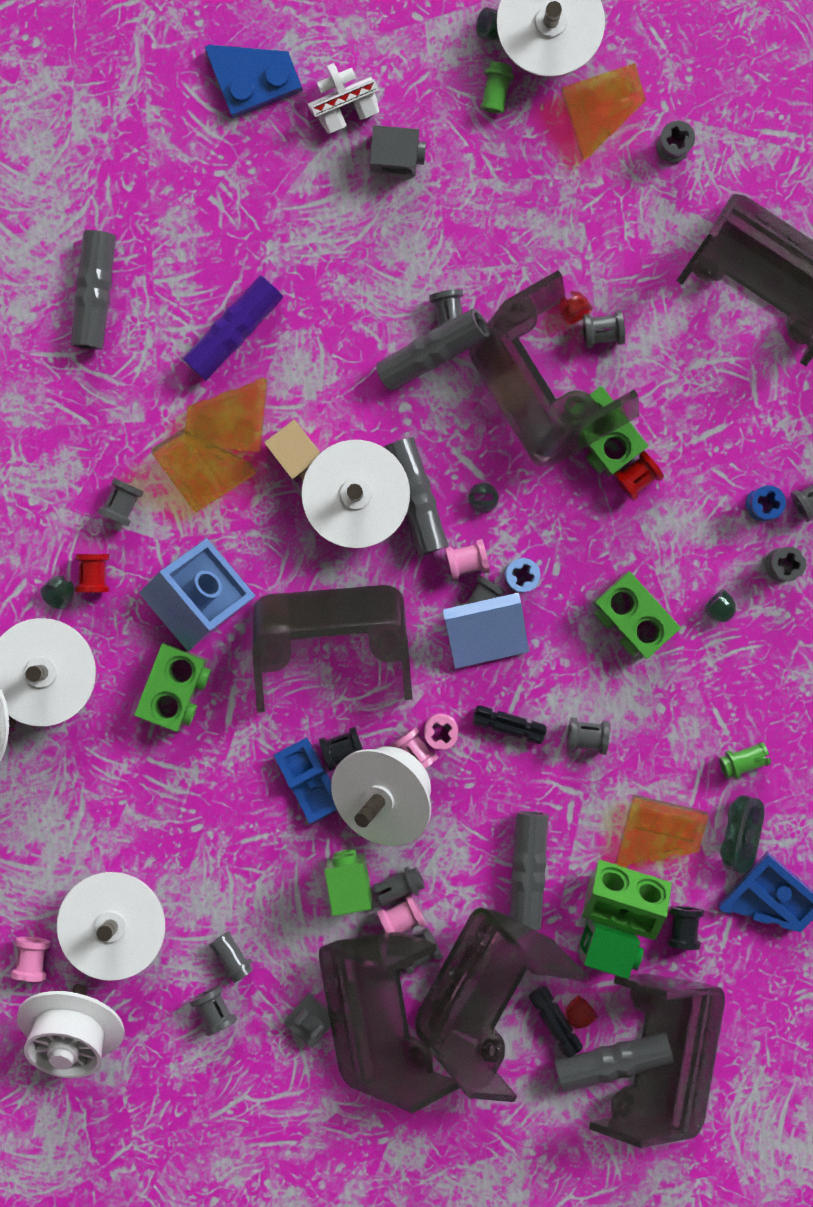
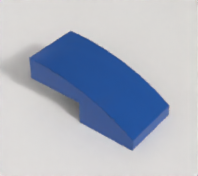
(307, 780)

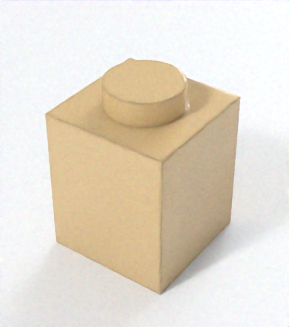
(293, 450)

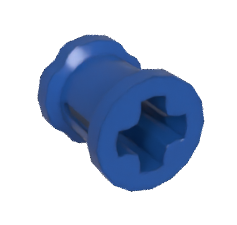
(775, 497)

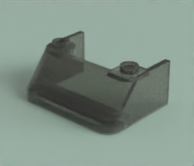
(764, 258)
(544, 425)
(328, 613)
(473, 992)
(371, 1020)
(672, 1099)

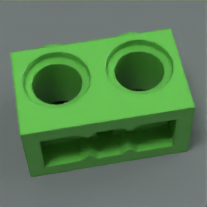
(626, 435)
(642, 608)
(163, 683)
(348, 882)
(627, 899)

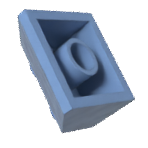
(196, 594)

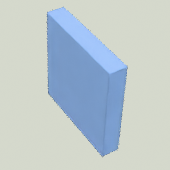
(486, 630)

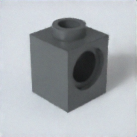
(396, 150)

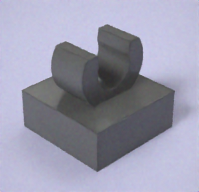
(309, 1019)

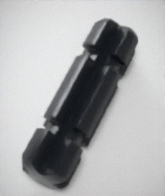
(509, 724)
(555, 1021)

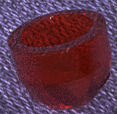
(574, 308)
(580, 1013)

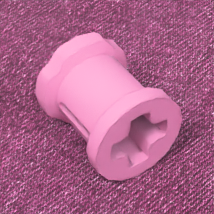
(467, 559)
(440, 743)
(413, 744)
(402, 916)
(30, 959)

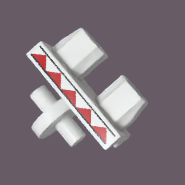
(360, 93)

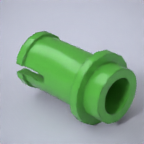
(496, 87)
(744, 761)

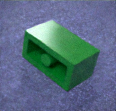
(609, 949)

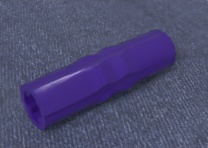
(233, 327)

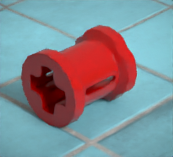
(638, 475)
(92, 572)

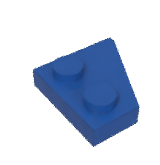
(252, 76)
(771, 896)

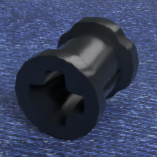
(339, 747)
(685, 927)

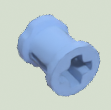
(533, 570)

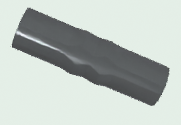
(93, 290)
(433, 349)
(422, 510)
(529, 868)
(614, 1062)

